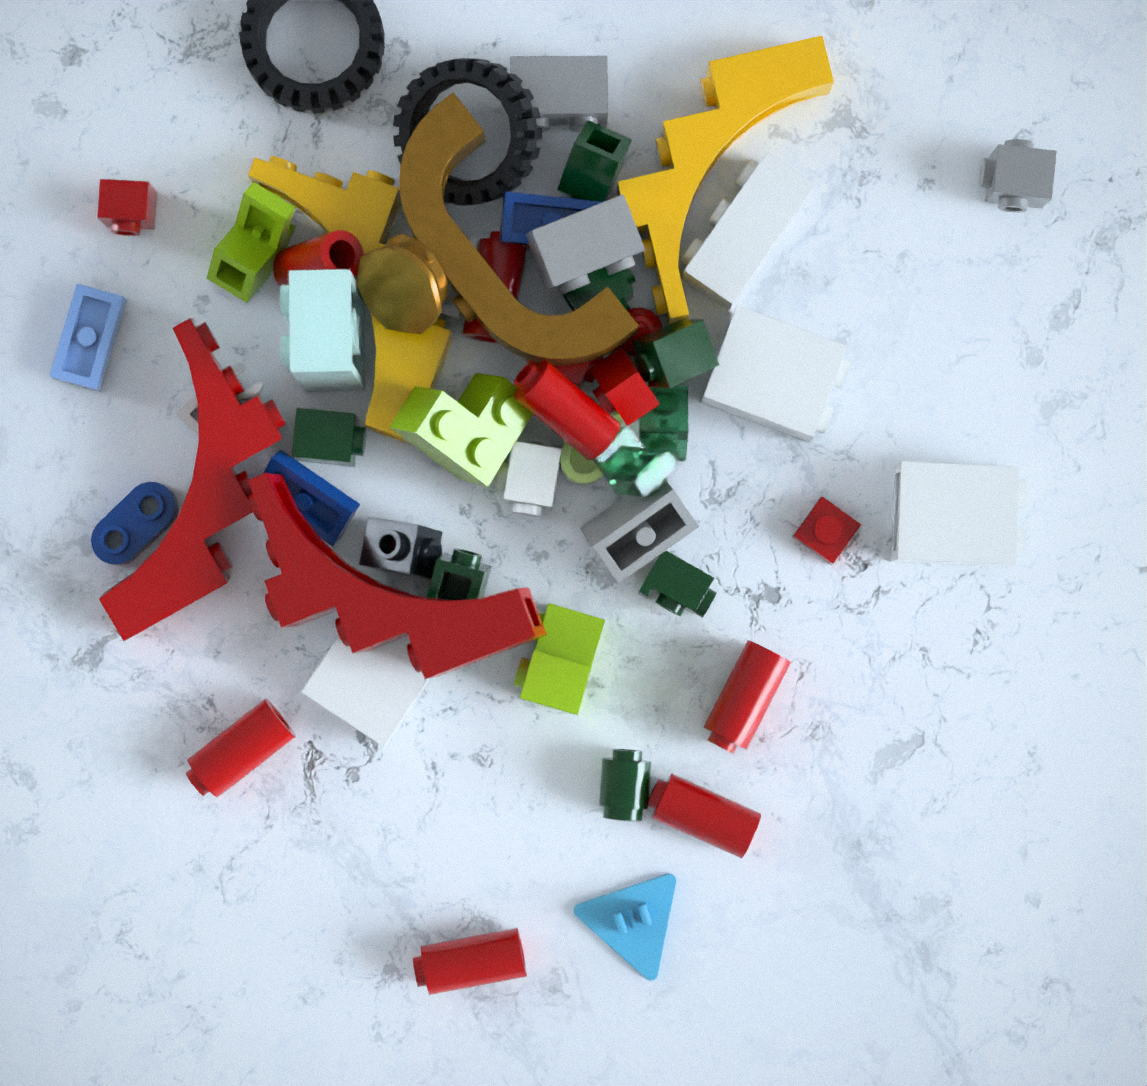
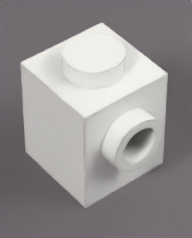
(530, 478)

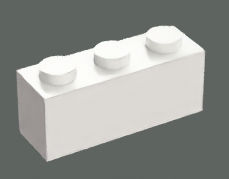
(745, 230)

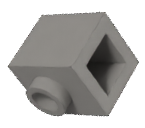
(1018, 176)

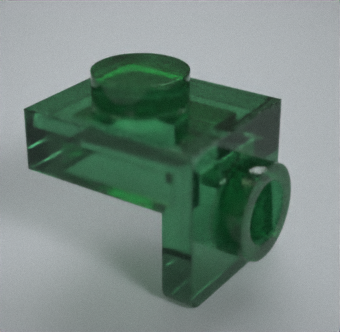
(667, 423)
(634, 468)

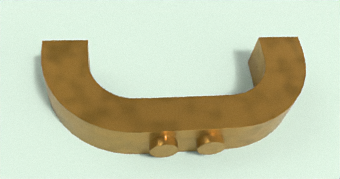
(433, 151)

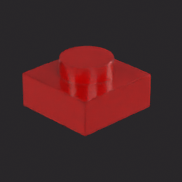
(826, 530)

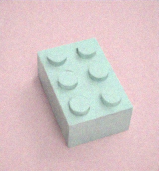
(324, 330)

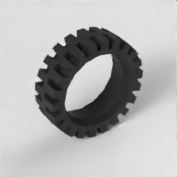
(312, 95)
(515, 102)

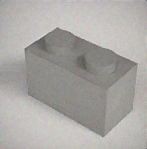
(565, 88)
(584, 243)
(638, 530)

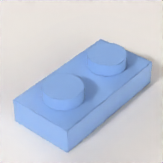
(88, 337)

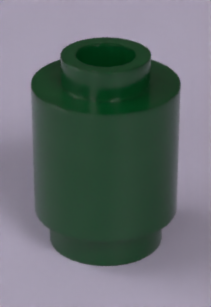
(624, 785)

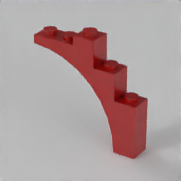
(229, 432)
(371, 614)

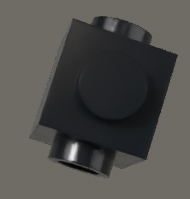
(400, 547)

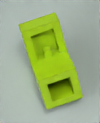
(248, 250)

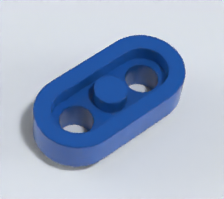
(134, 525)

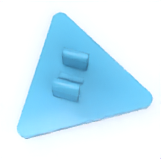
(633, 921)

